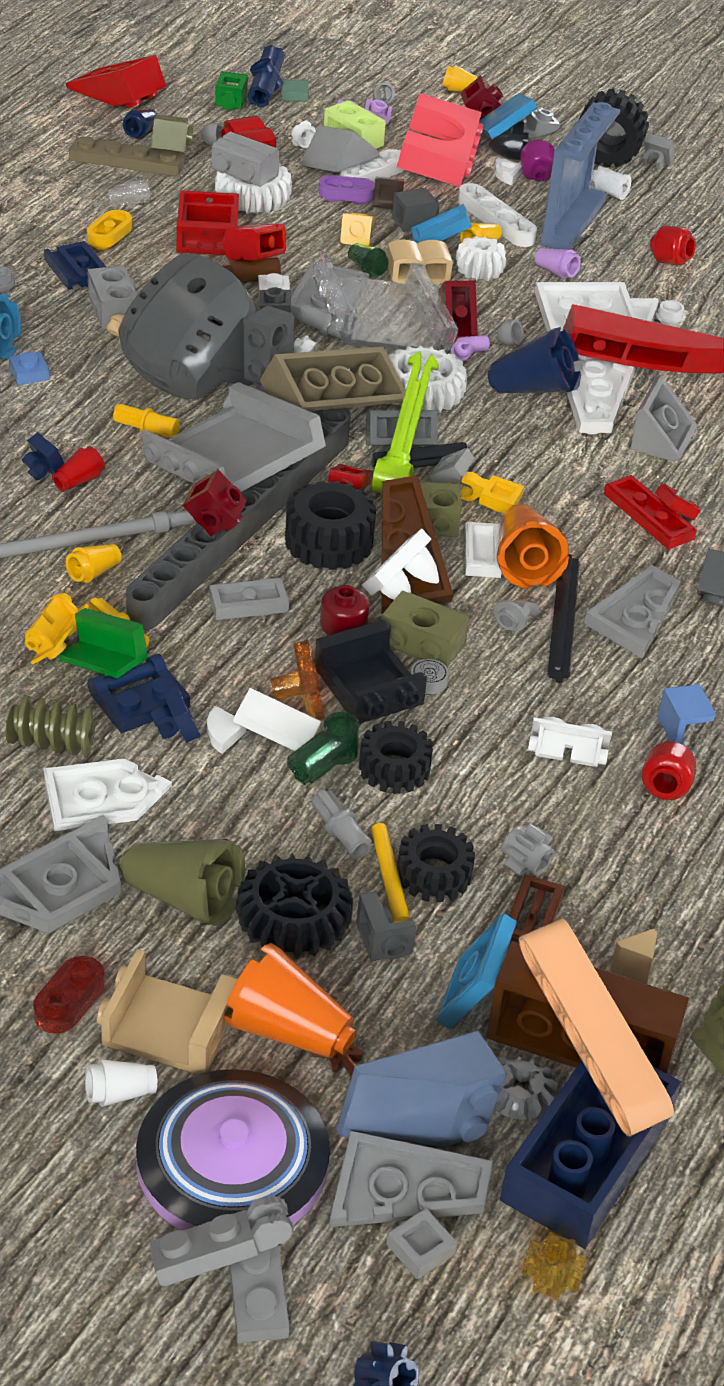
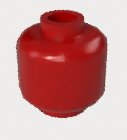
(673, 245)
(669, 770)

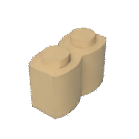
(430, 253)

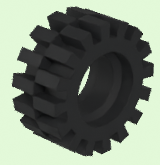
(395, 772)
(431, 879)

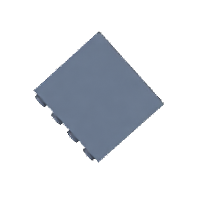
(570, 198)

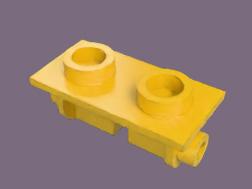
(51, 628)

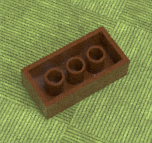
(527, 1022)

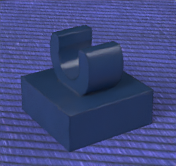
(43, 457)
(175, 717)

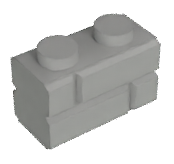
(245, 159)

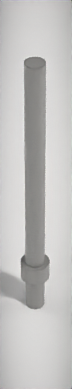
(157, 522)

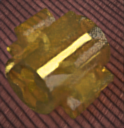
(554, 1266)

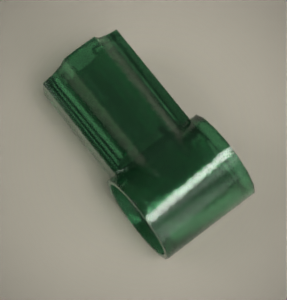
(331, 747)

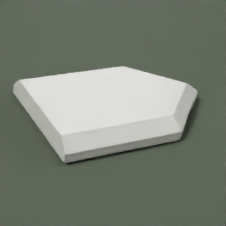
(100, 788)

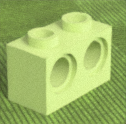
(357, 119)

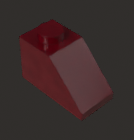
(461, 303)

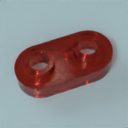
(70, 989)

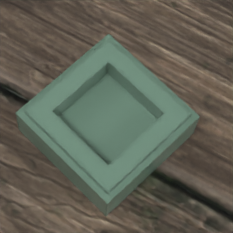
(295, 90)

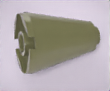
(188, 875)

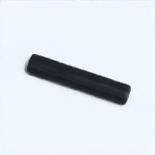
(425, 455)

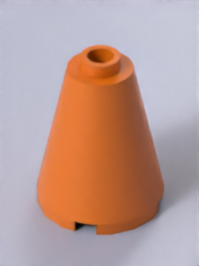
(530, 548)
(288, 1006)

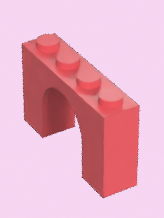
(445, 158)

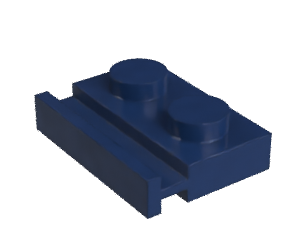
(72, 263)

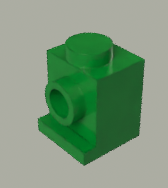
(231, 96)

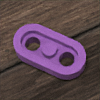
(346, 188)

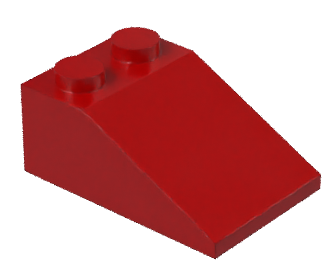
(122, 82)

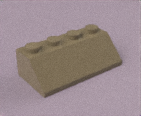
(334, 379)

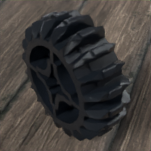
(293, 916)

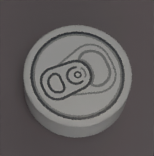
(436, 674)

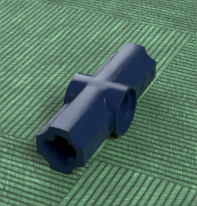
(266, 76)

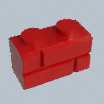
(255, 241)

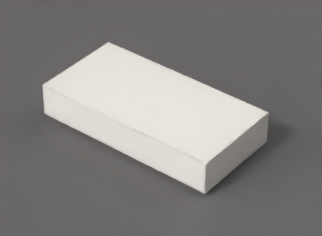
(482, 549)
(275, 720)

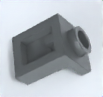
(379, 933)

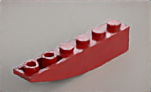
(643, 342)

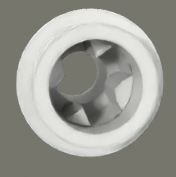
(118, 1081)

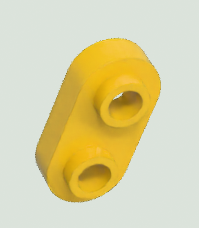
(109, 229)

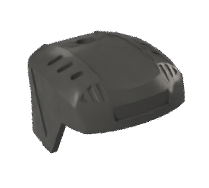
(172, 311)

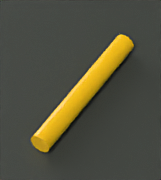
(389, 873)

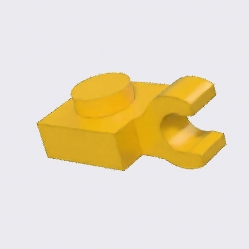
(493, 493)

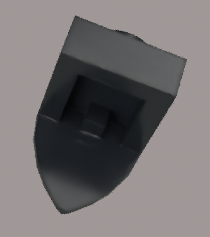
(511, 144)

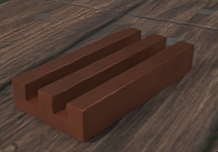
(543, 887)

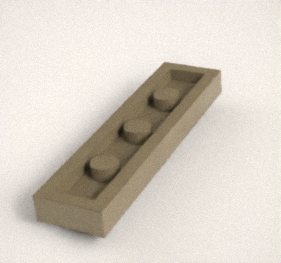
(126, 156)

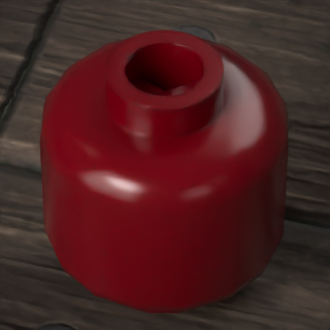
(343, 609)

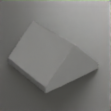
(337, 150)
(662, 423)

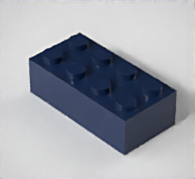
(577, 1160)

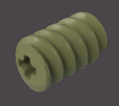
(51, 727)

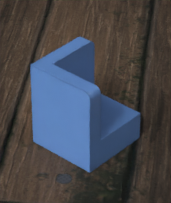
(683, 707)

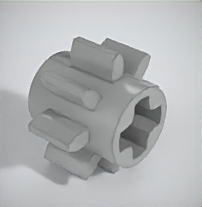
(528, 850)

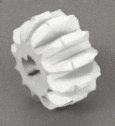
(481, 258)

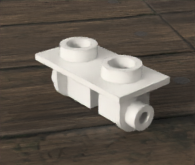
(587, 741)

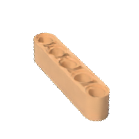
(596, 1027)

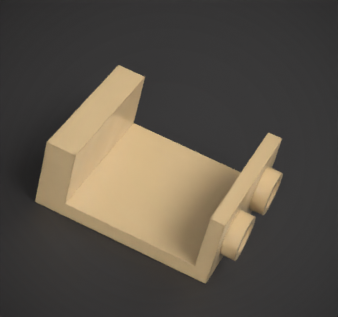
(164, 1018)

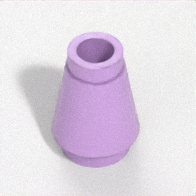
(558, 261)

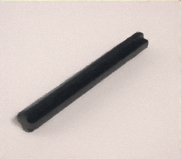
(563, 622)

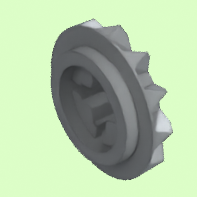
(522, 1103)

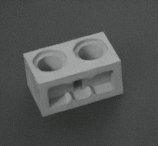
(110, 292)

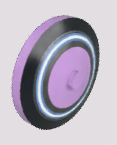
(230, 1141)

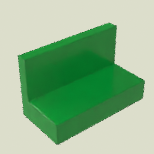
(106, 644)

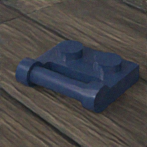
(133, 706)

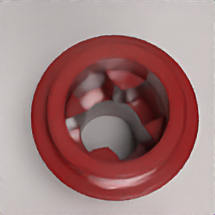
(78, 469)

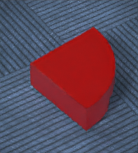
(676, 503)

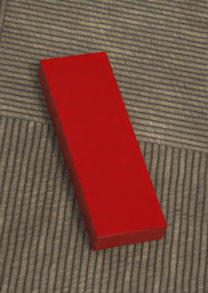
(650, 512)

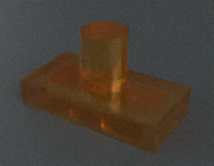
(303, 682)

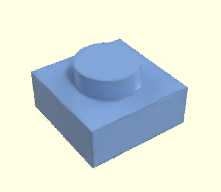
(29, 368)

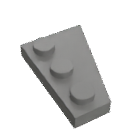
(635, 610)
(398, 1179)

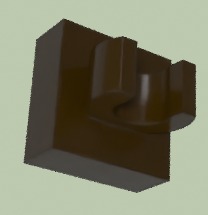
(385, 190)

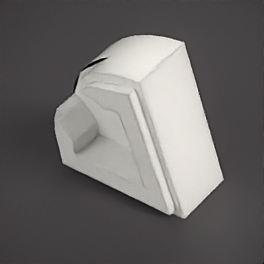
(507, 170)
(223, 730)

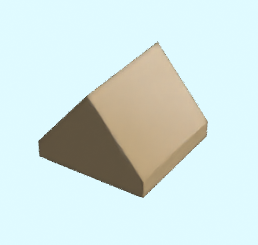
(634, 956)

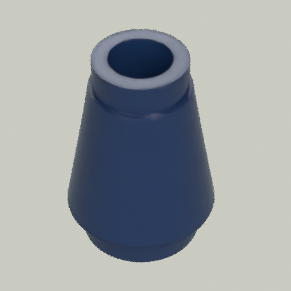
(139, 122)

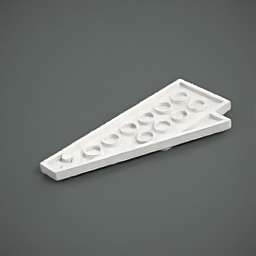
(602, 382)

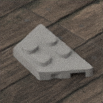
(61, 879)

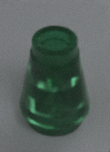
(369, 259)

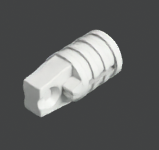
(611, 182)

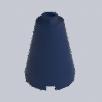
(538, 366)

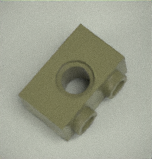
(425, 628)

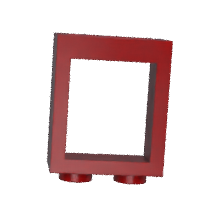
(199, 216)

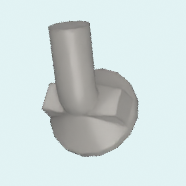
(514, 614)

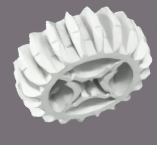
(255, 198)
(445, 385)

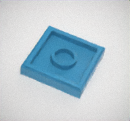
(507, 115)
(476, 971)

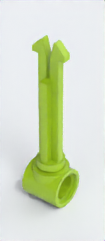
(397, 460)

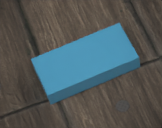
(442, 225)

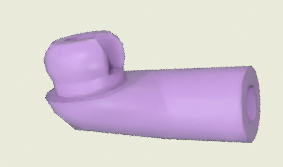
(465, 346)

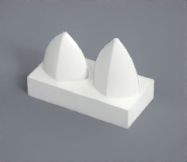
(412, 557)

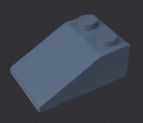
(426, 1094)

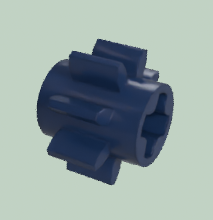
(386, 1366)

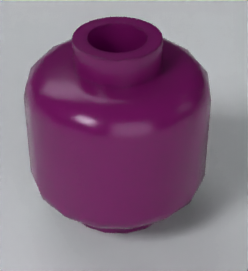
(537, 160)

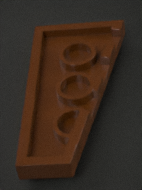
(402, 516)

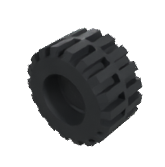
(632, 119)
(330, 525)

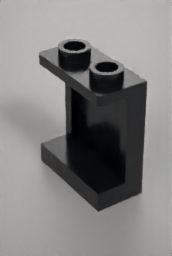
(367, 673)

